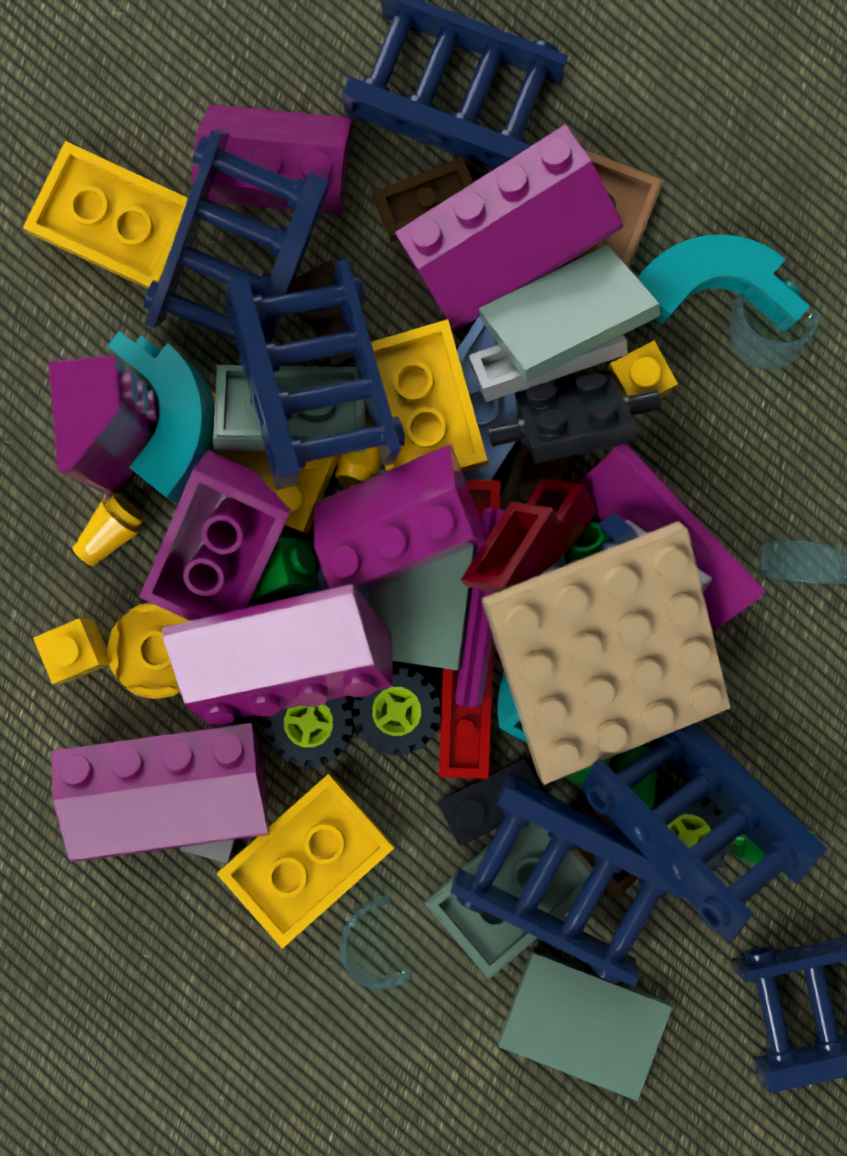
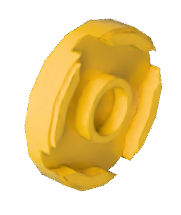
(139, 652)

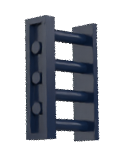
(417, 115)
(286, 243)
(277, 406)
(732, 790)
(567, 829)
(784, 1064)

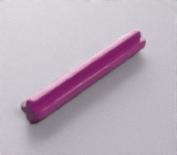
(477, 636)

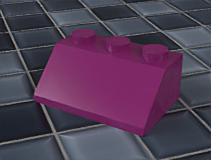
(284, 144)
(396, 522)
(216, 541)

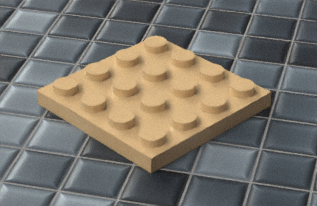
(608, 652)

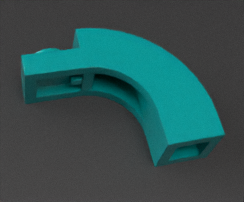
(724, 264)
(184, 414)

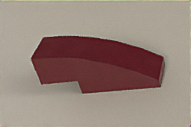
(531, 536)

